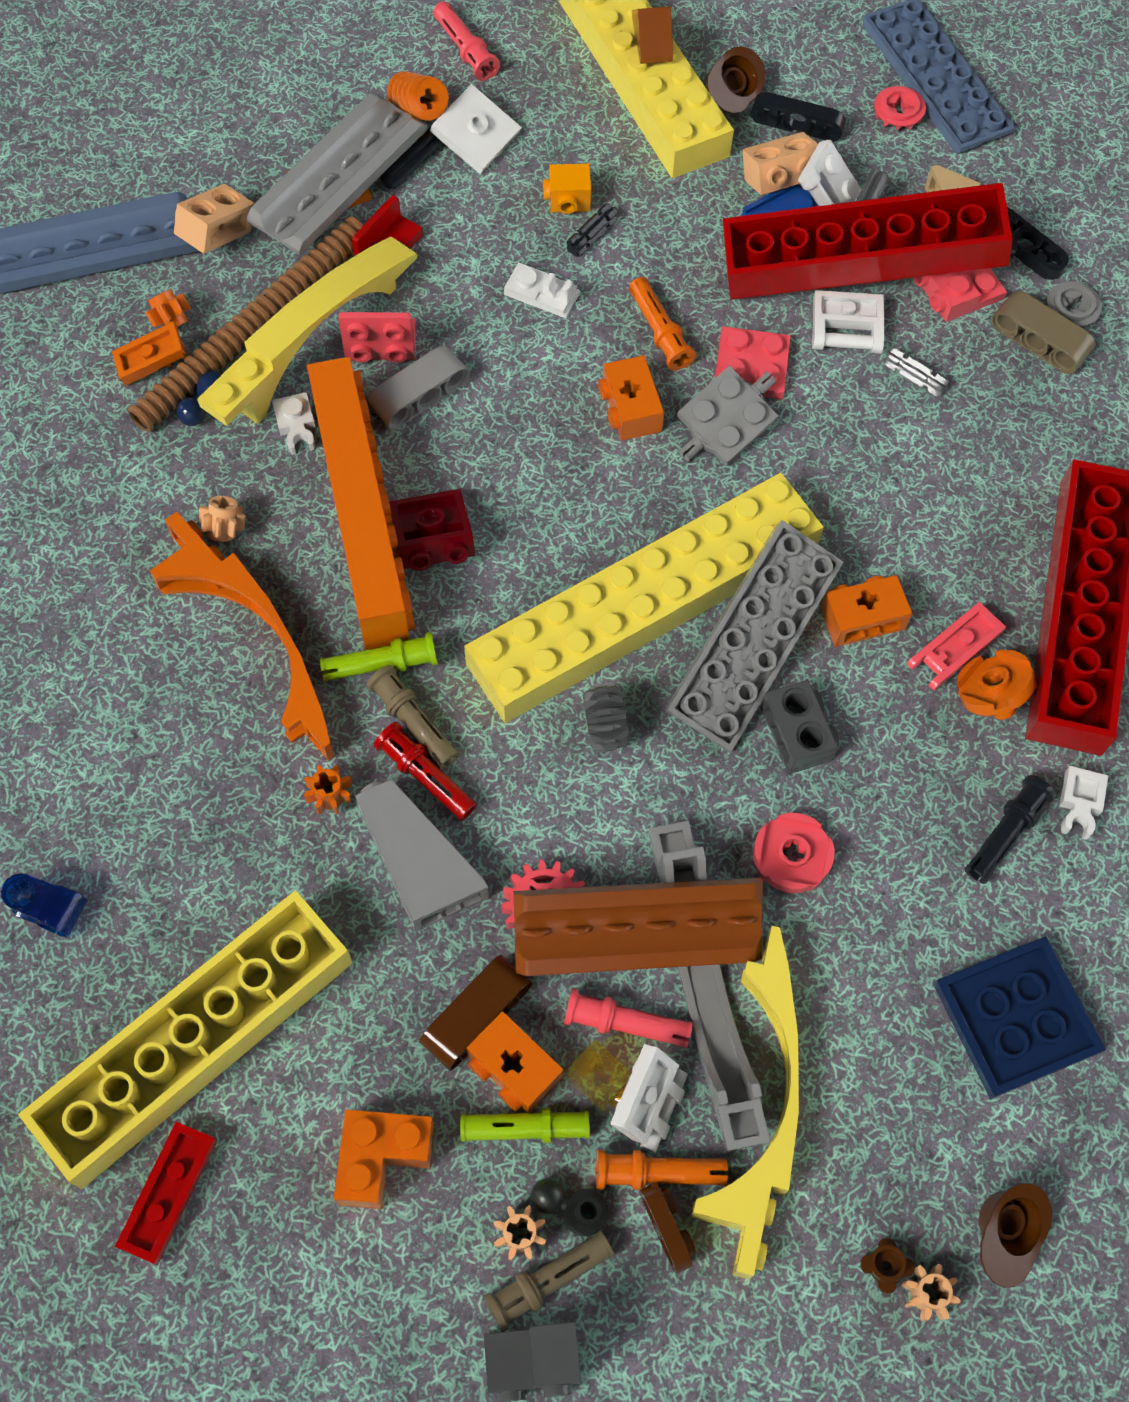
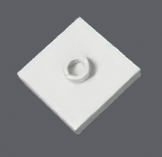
(475, 128)

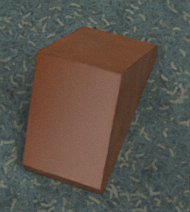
(653, 34)

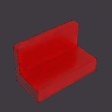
(384, 224)

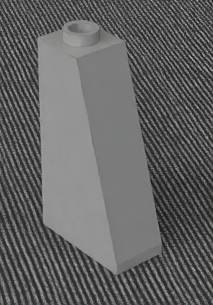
(421, 862)

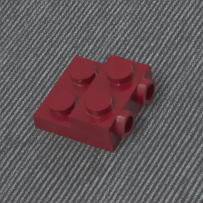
(432, 529)

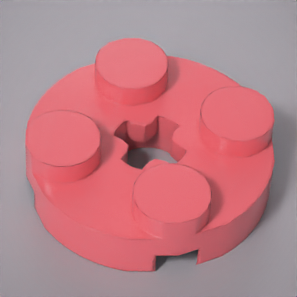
(811, 841)

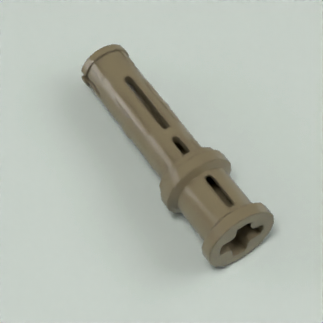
(403, 704)
(531, 1298)

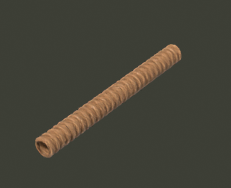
(231, 339)

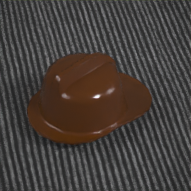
(736, 79)
(1012, 1232)

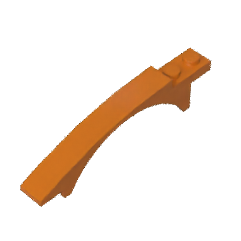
(206, 571)

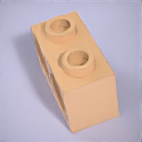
(777, 162)
(213, 218)

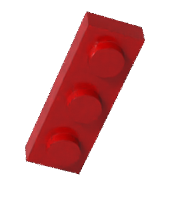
(166, 1193)

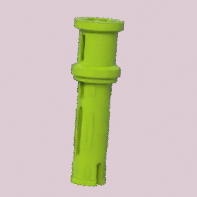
(399, 654)

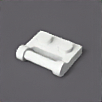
(828, 177)
(848, 311)

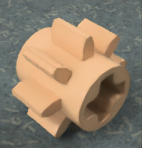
(221, 518)
(525, 1244)
(921, 1299)

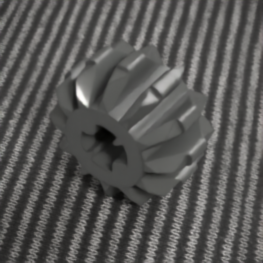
(606, 718)

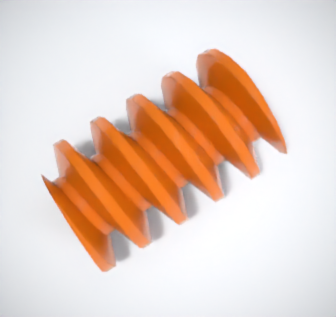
(418, 95)

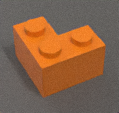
(372, 1143)

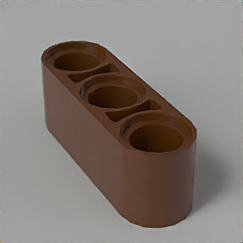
(474, 1010)

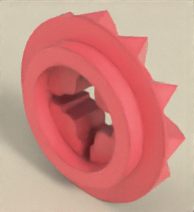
(910, 103)

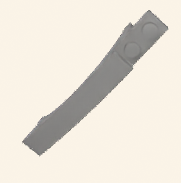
(724, 1061)

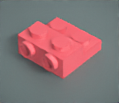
(961, 291)

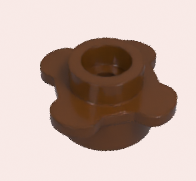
(900, 1265)

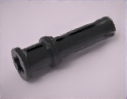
(1018, 816)

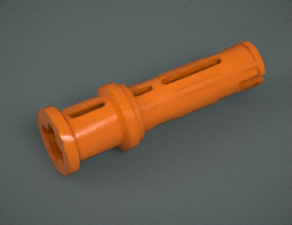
(667, 335)
(638, 1170)

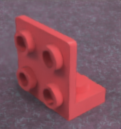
(378, 336)

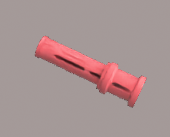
(472, 48)
(607, 1015)

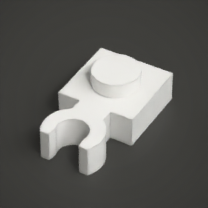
(295, 419)
(1084, 796)

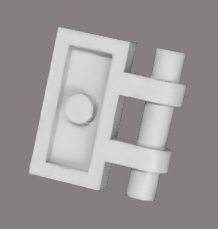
(650, 1098)

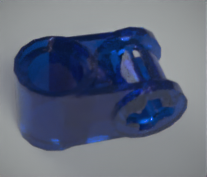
(48, 906)

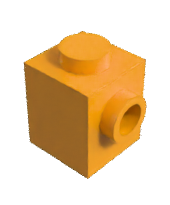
(568, 188)

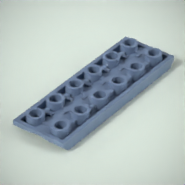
(939, 73)
(90, 242)

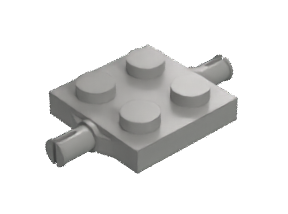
(727, 416)

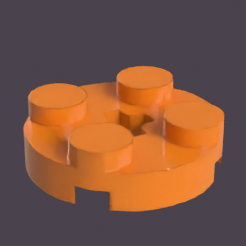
(1000, 699)

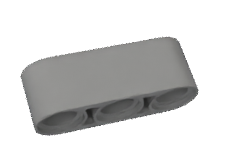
(418, 386)

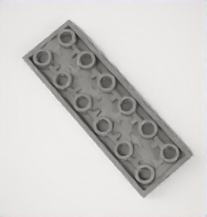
(335, 173)
(754, 636)

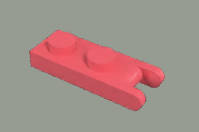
(959, 644)

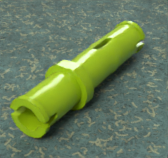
(542, 1126)

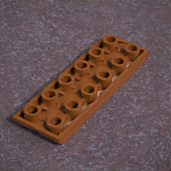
(638, 926)

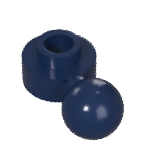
(188, 409)

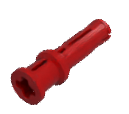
(414, 755)

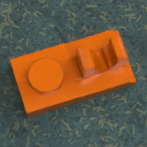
(149, 353)

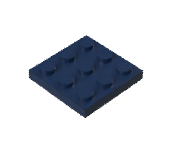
(1018, 1017)

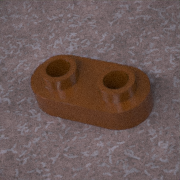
(675, 1243)

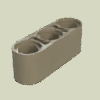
(1043, 331)

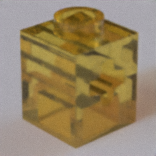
(599, 1060)

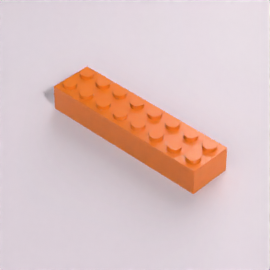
(361, 503)

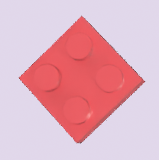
(753, 354)

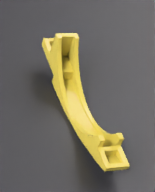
(254, 377)
(747, 1201)

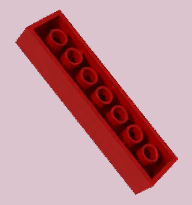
(867, 241)
(1084, 613)

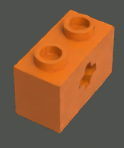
(631, 397)
(865, 610)
(537, 1069)

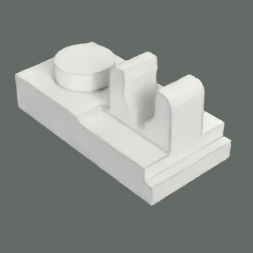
(542, 290)

